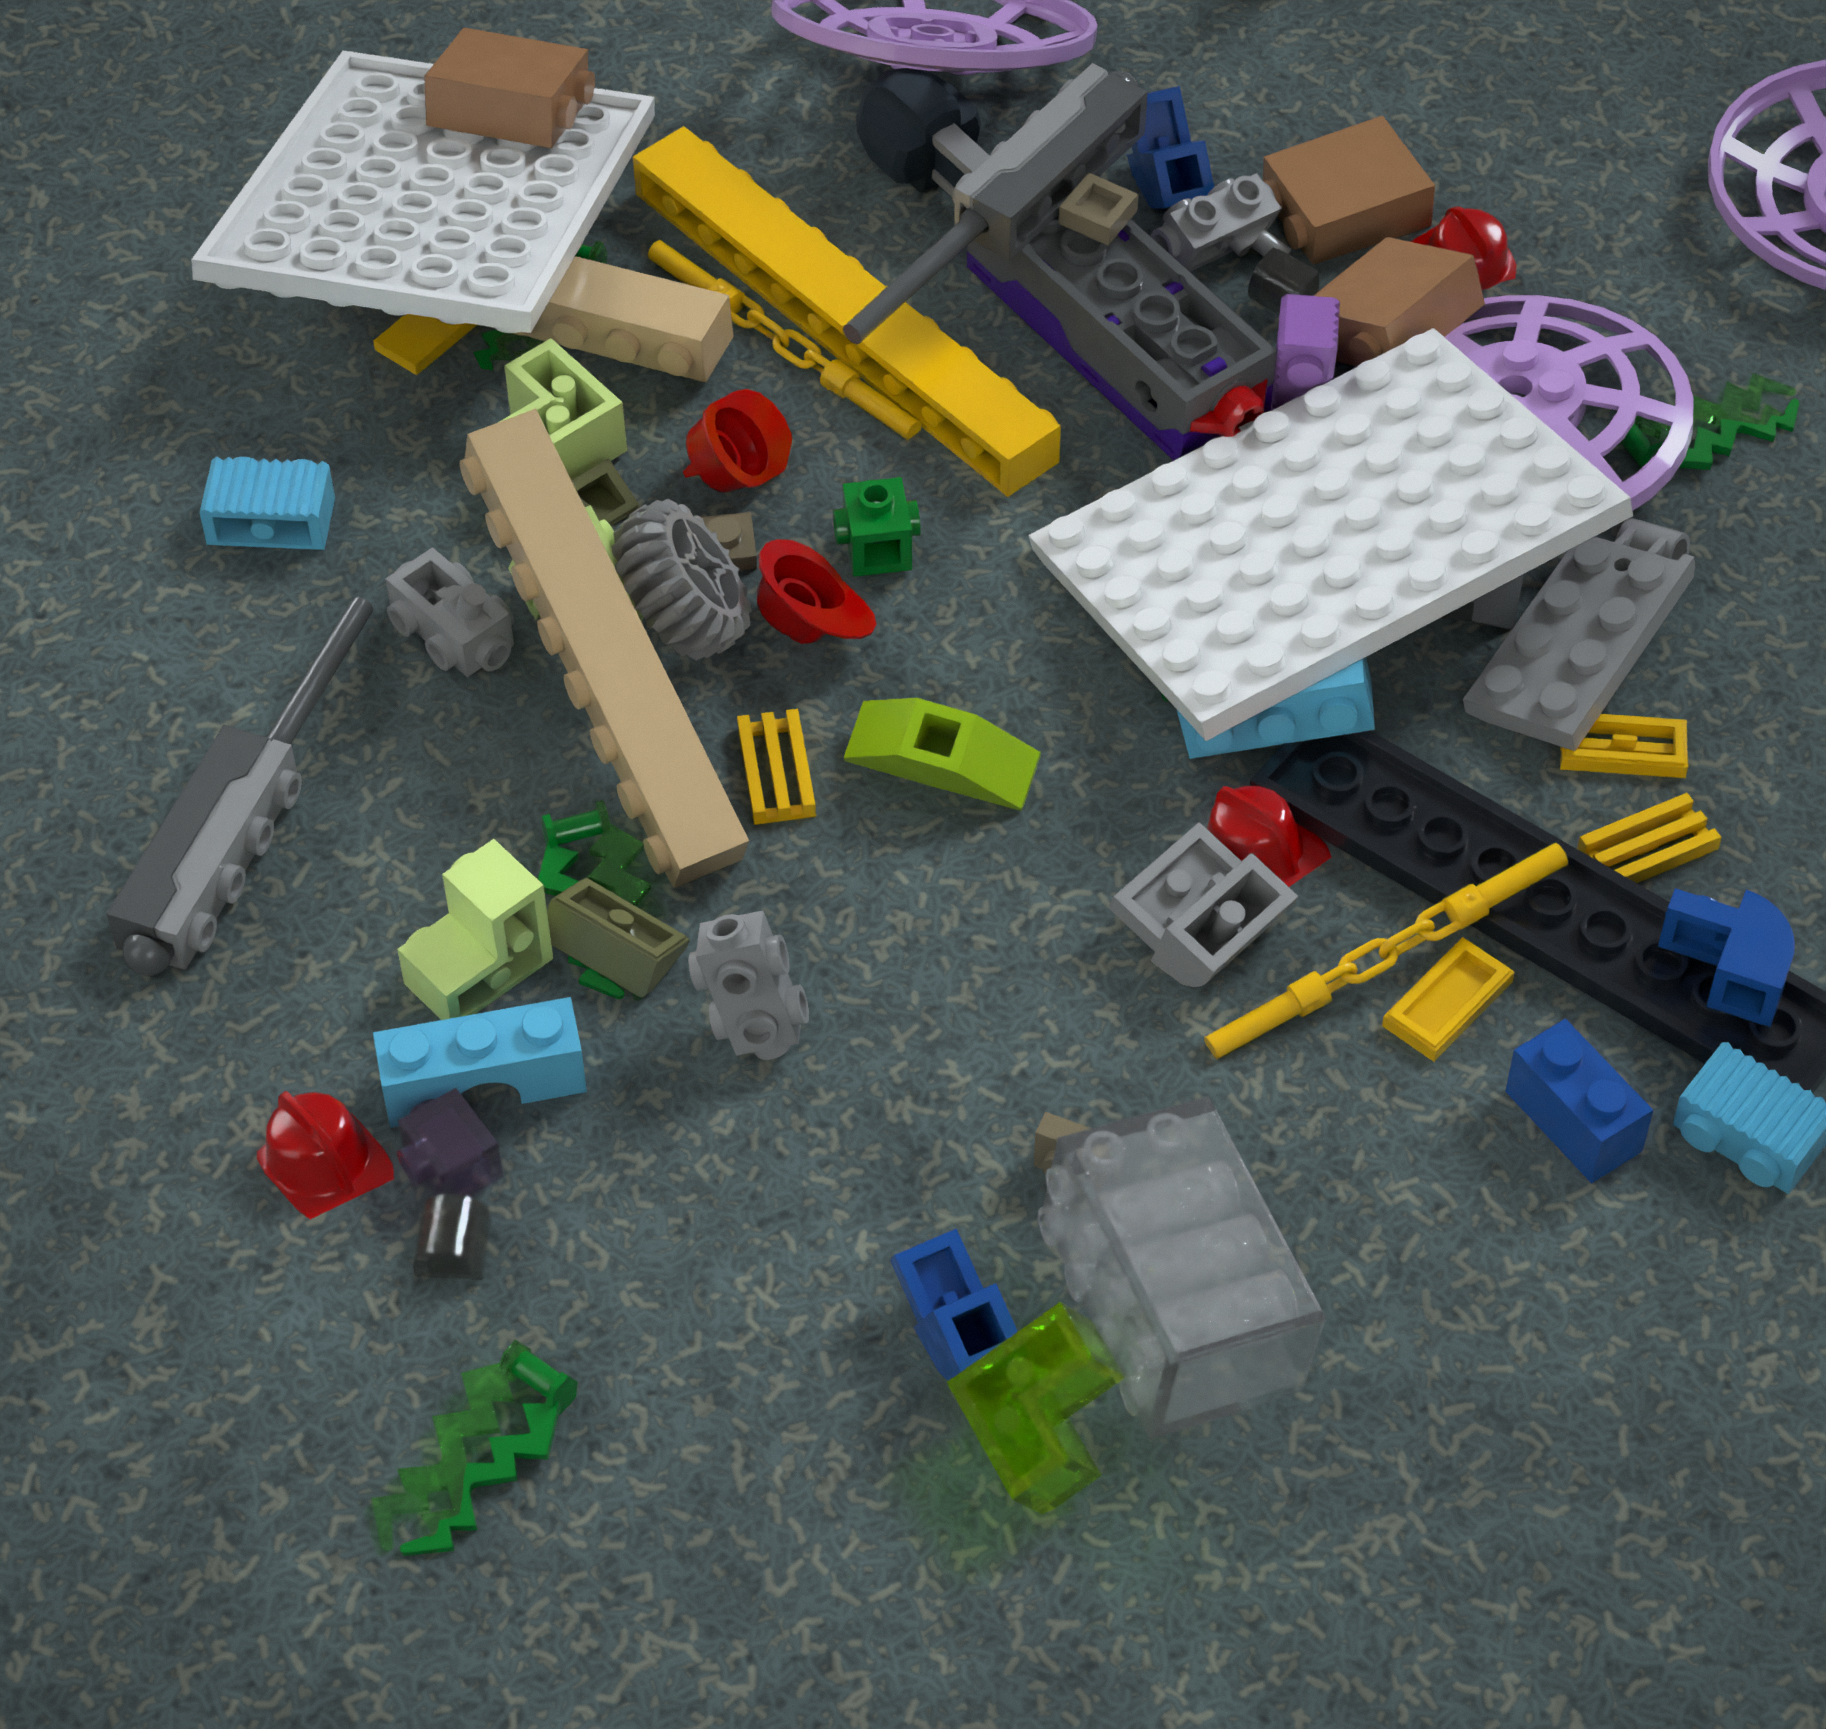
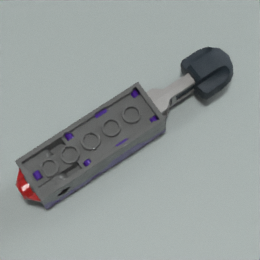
(1113, 311)

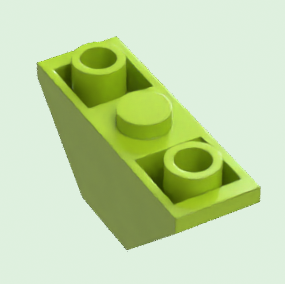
(943, 750)

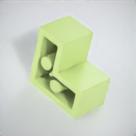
(573, 405)
(485, 942)

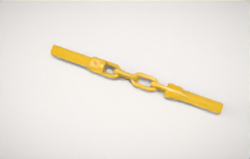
(835, 375)
(1313, 991)

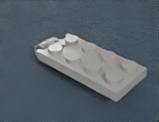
(1583, 634)

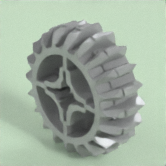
(681, 579)

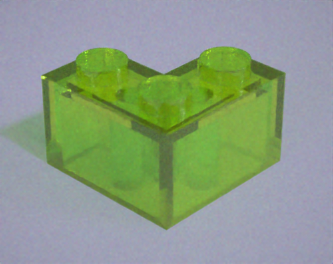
(1023, 1400)

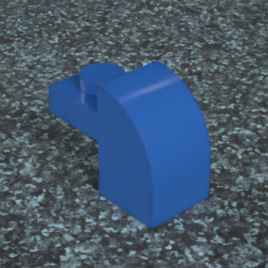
(1165, 158)
(1746, 944)
(952, 1309)

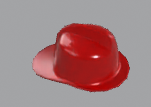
(1478, 235)
(738, 442)
(807, 596)
(1262, 824)
(321, 1153)

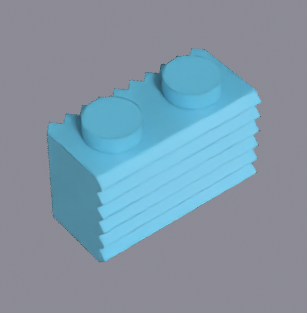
(267, 503)
(1753, 1118)

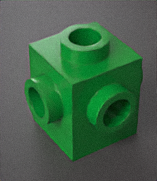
(877, 514)

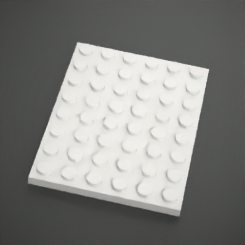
(414, 215)
(1326, 531)

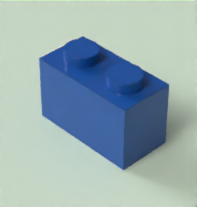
(1578, 1100)

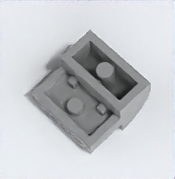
(1201, 906)

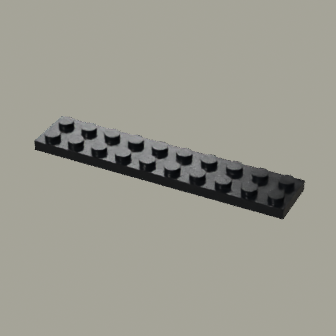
(1575, 923)

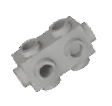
(1226, 220)
(450, 613)
(748, 985)

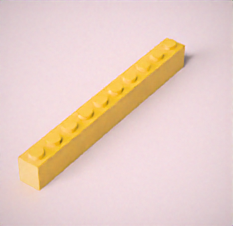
(823, 289)

